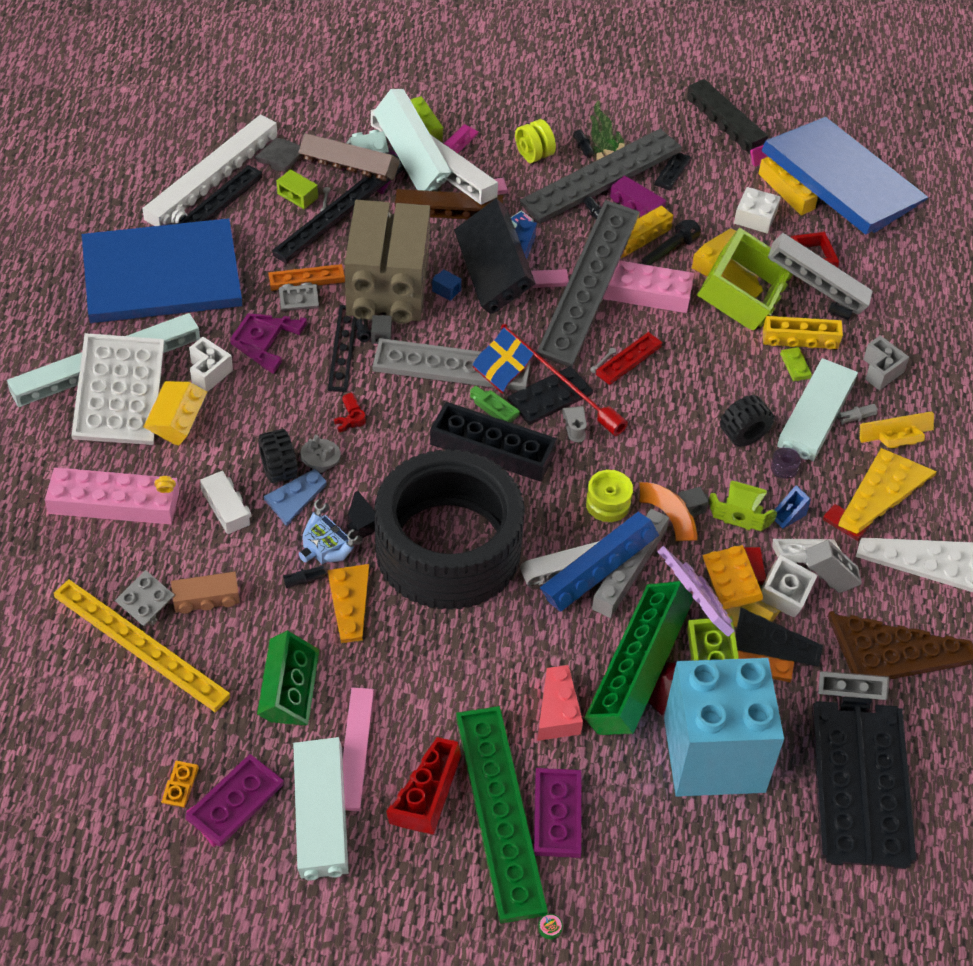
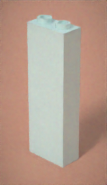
(412, 141)
(817, 409)
(320, 809)

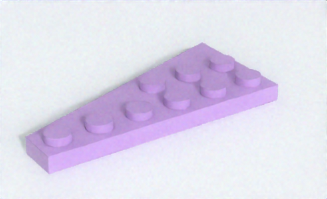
(702, 591)

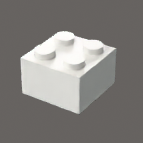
(757, 210)
(787, 586)

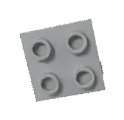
(145, 598)

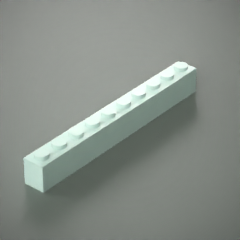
(65, 373)

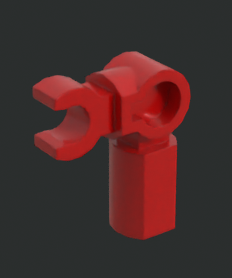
(356, 416)

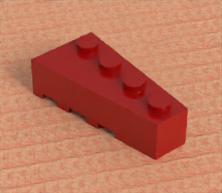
(425, 794)

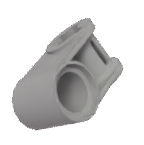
(575, 423)

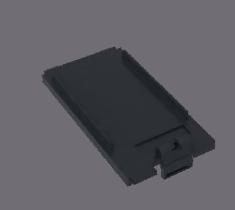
(862, 784)

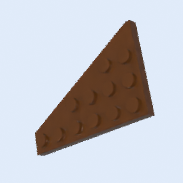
(896, 651)

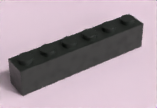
(726, 115)

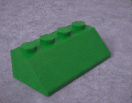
(288, 680)

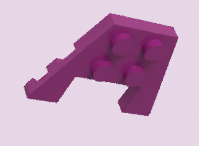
(258, 333)

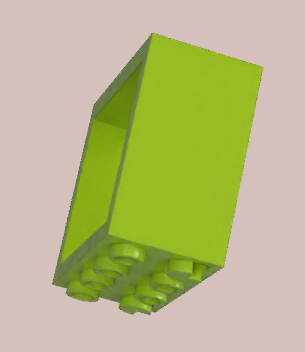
(731, 299)

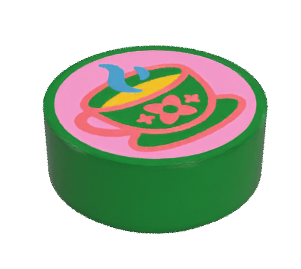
(550, 926)

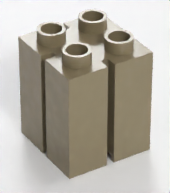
(387, 261)

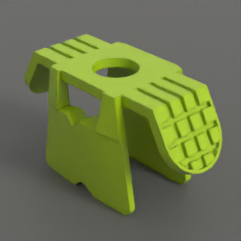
(743, 505)

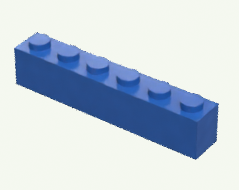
(599, 561)

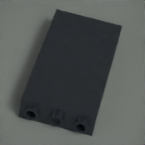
(494, 257)

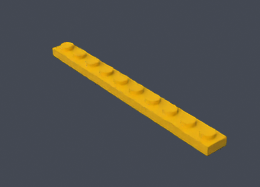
(142, 646)

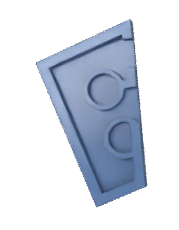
(295, 495)

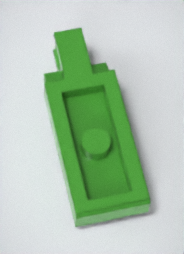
(494, 404)

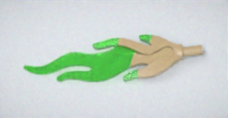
(604, 139)

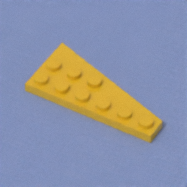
(883, 487)

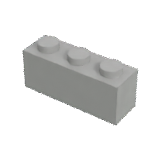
(833, 566)
(853, 685)

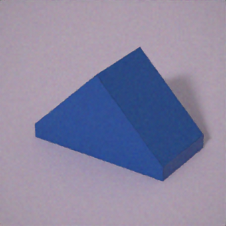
(792, 507)

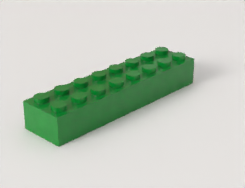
(639, 659)

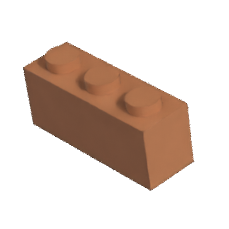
(205, 592)

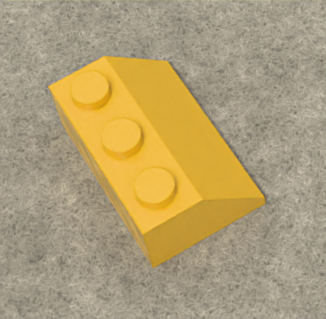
(175, 410)

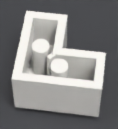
(209, 364)

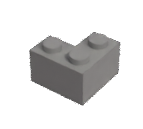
(885, 362)

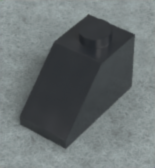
(361, 516)

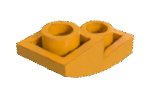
(180, 784)

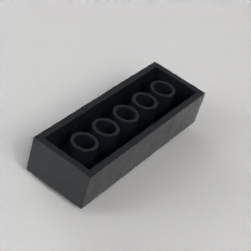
(503, 442)

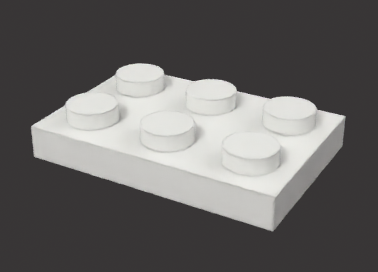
(796, 548)

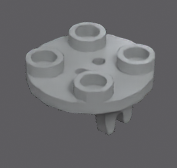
(320, 454)

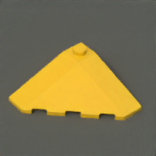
(734, 272)

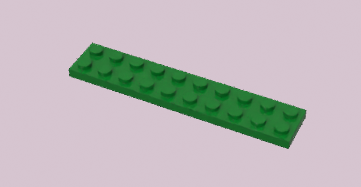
(501, 815)

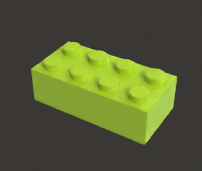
(709, 642)

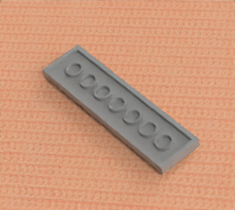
(435, 363)

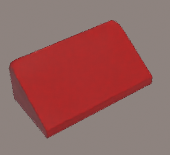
(833, 517)

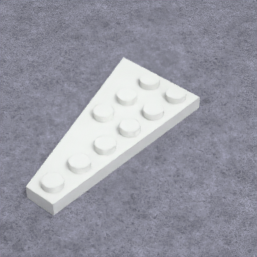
(935, 560)

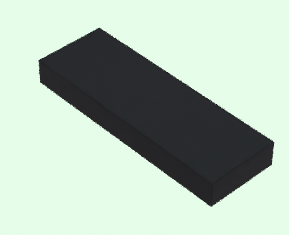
(672, 171)

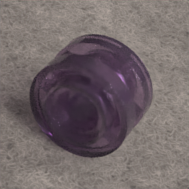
(785, 463)

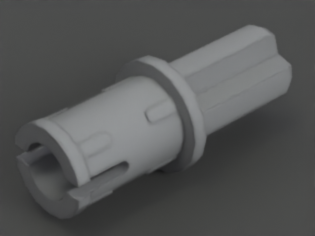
(858, 413)

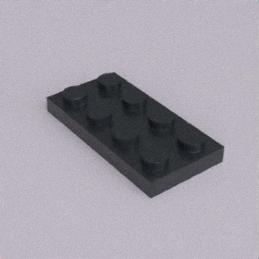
(549, 395)

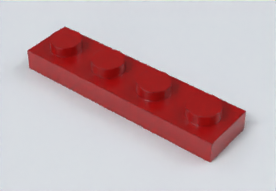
(628, 358)

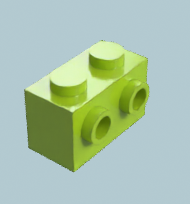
(297, 189)

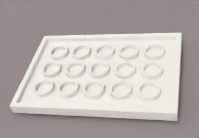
(117, 388)

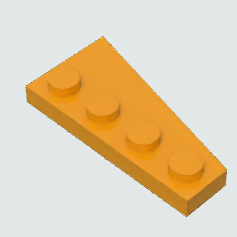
(349, 600)

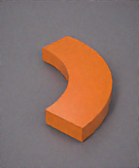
(673, 507)

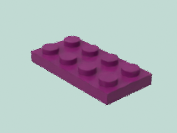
(234, 800)
(557, 813)

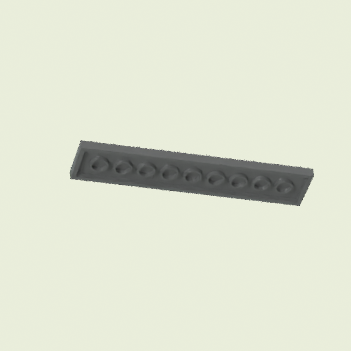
(600, 175)
(588, 284)

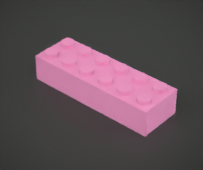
(650, 286)
(109, 496)

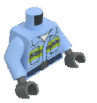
(325, 539)

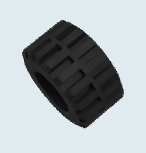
(747, 420)
(277, 455)

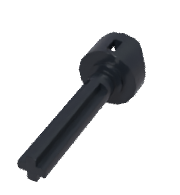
(682, 234)

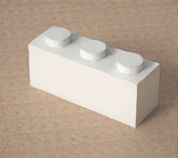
(225, 502)

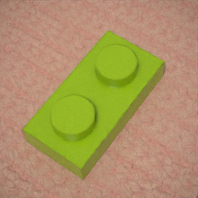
(796, 364)

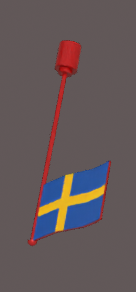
(509, 357)

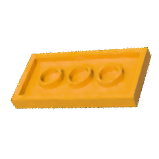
(732, 577)

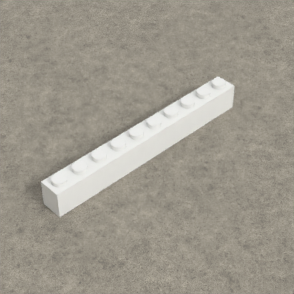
(210, 171)
(464, 174)

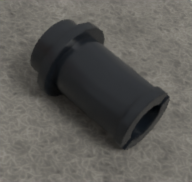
(840, 311)
(363, 333)

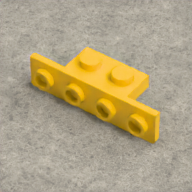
(898, 430)

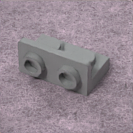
(298, 297)

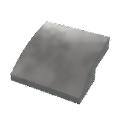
(279, 154)

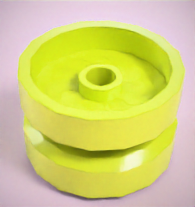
(535, 140)
(609, 495)

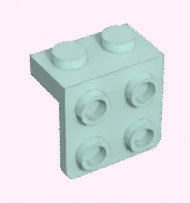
(374, 141)

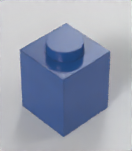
(446, 284)

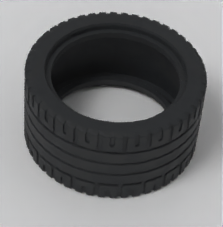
(451, 480)

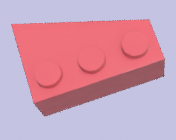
(560, 706)

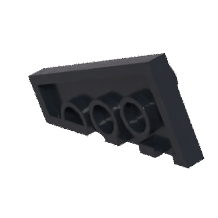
(766, 638)

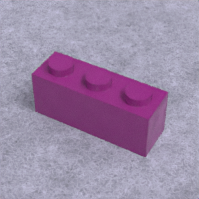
(635, 196)

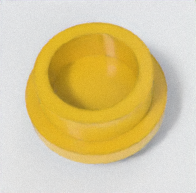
(165, 484)

